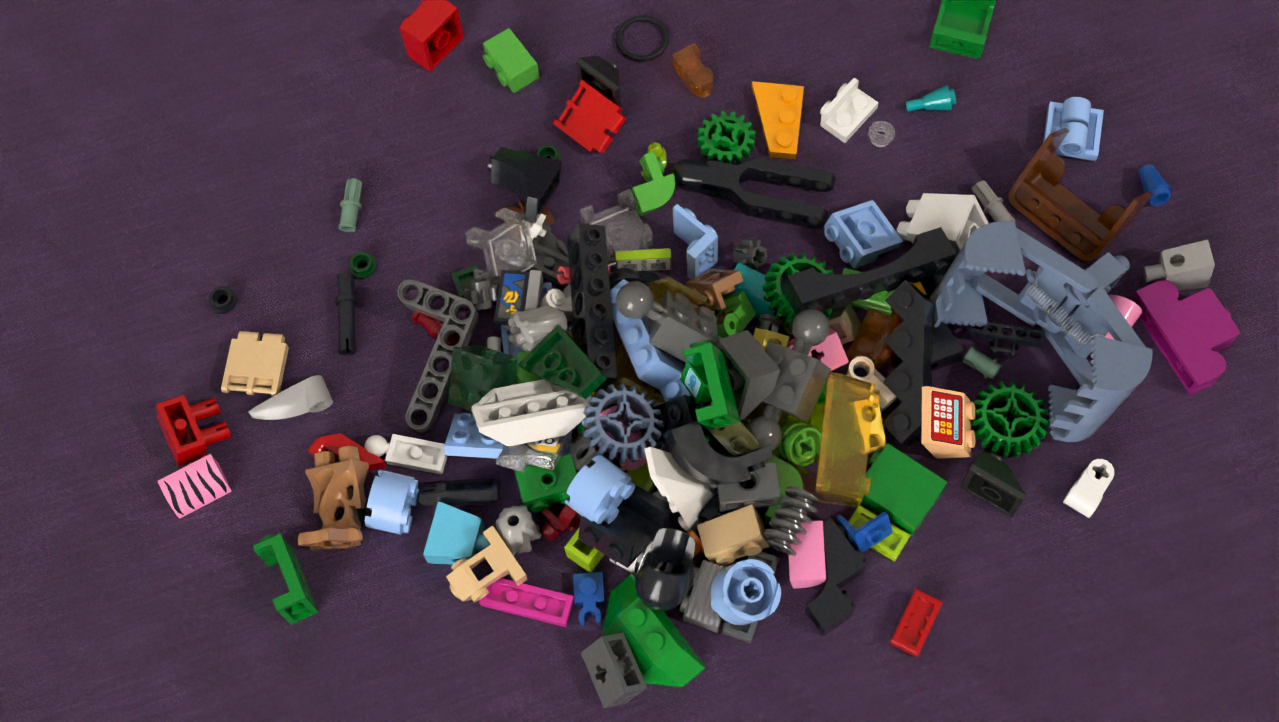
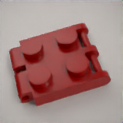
(591, 118)

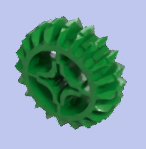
(784, 268)
(1030, 419)

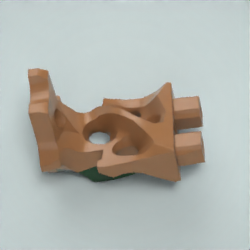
(335, 487)

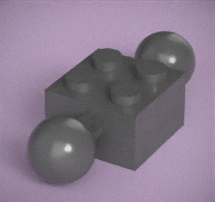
(672, 321)
(798, 381)

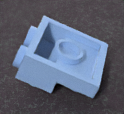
(861, 233)

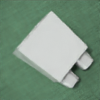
(952, 212)

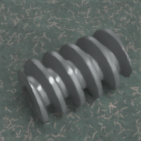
(790, 519)

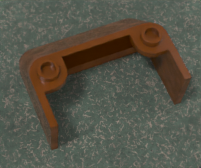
(1062, 213)

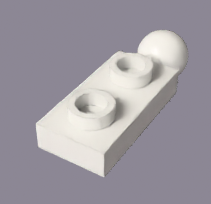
(409, 452)

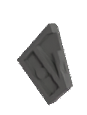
(550, 256)

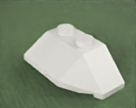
(528, 412)

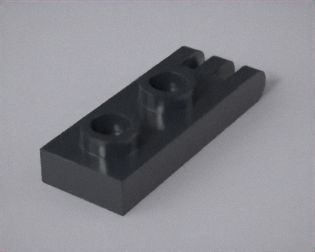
(460, 491)

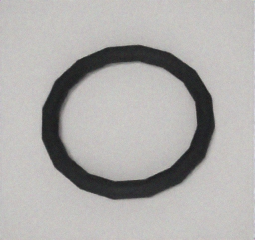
(637, 19)

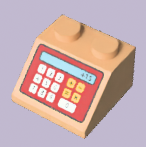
(947, 423)

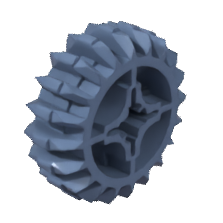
(598, 425)

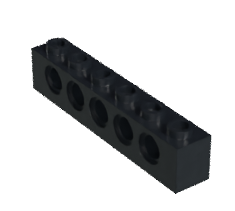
(592, 298)

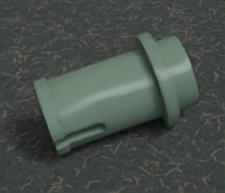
(982, 363)

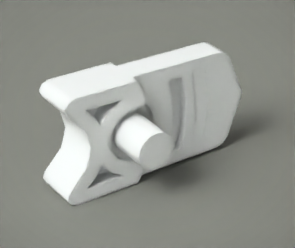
(536, 228)

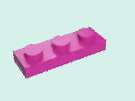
(529, 602)

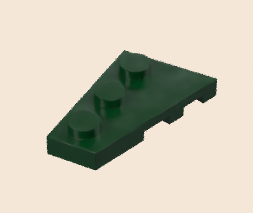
(563, 364)

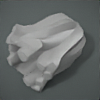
(532, 326)
(517, 537)

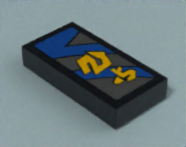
(511, 295)

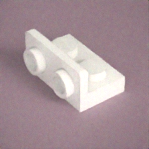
(847, 111)

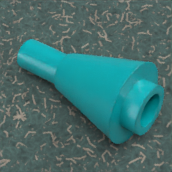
(937, 100)

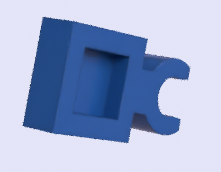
(589, 593)

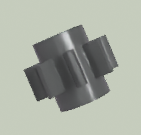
(750, 253)
(481, 293)

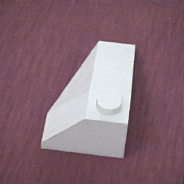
(682, 490)

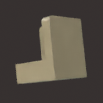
(845, 323)

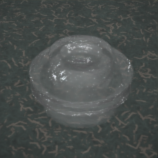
(878, 139)

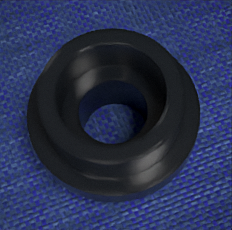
(222, 293)

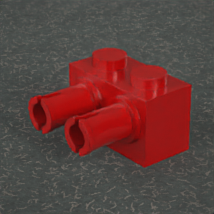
(181, 430)

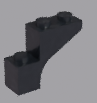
(842, 566)

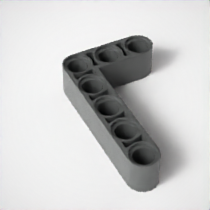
(440, 351)

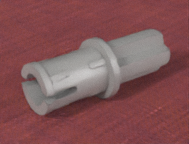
(991, 203)

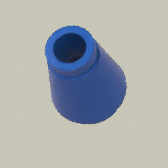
(1155, 184)

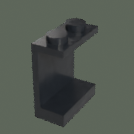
(632, 529)

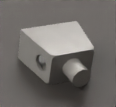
(1184, 266)

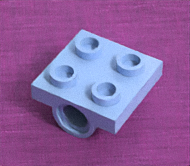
(1083, 126)
(467, 441)

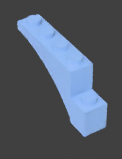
(649, 362)

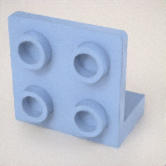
(702, 241)

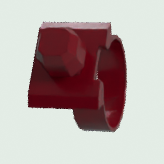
(559, 522)

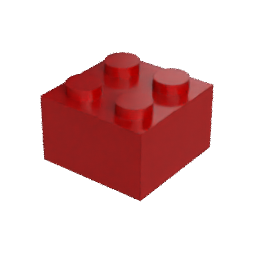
(431, 32)

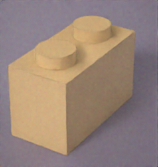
(733, 536)

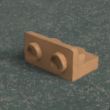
(715, 284)

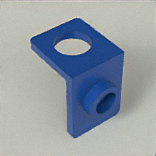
(868, 534)

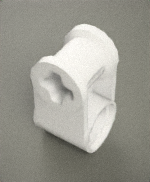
(1088, 490)

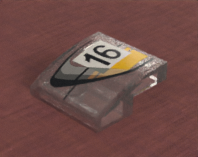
(540, 453)

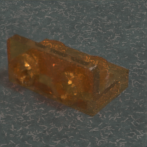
(871, 338)

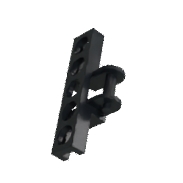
(1014, 337)

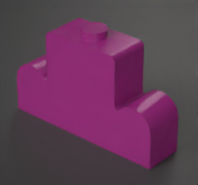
(1188, 331)

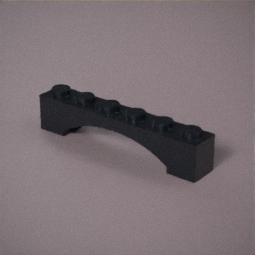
(820, 291)

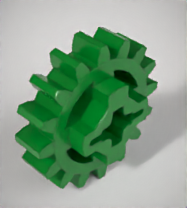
(727, 136)

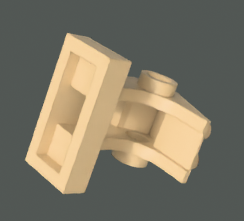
(465, 584)

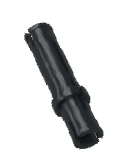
(346, 305)

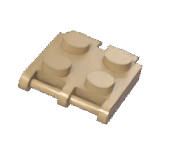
(255, 363)

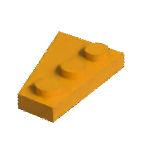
(780, 116)

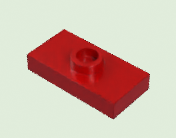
(916, 623)

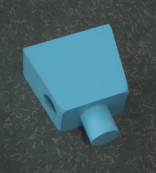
(454, 536)

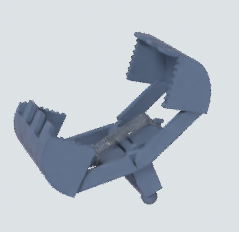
(1076, 299)

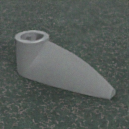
(301, 398)

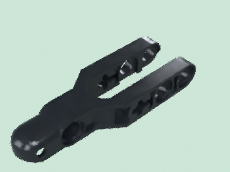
(723, 181)

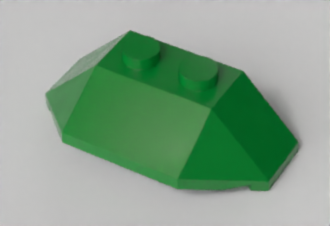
(652, 637)

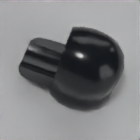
(663, 589)

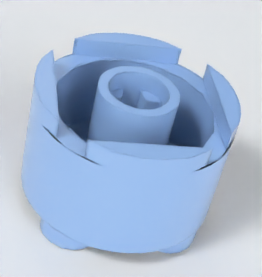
(599, 491)
(391, 502)
(743, 578)

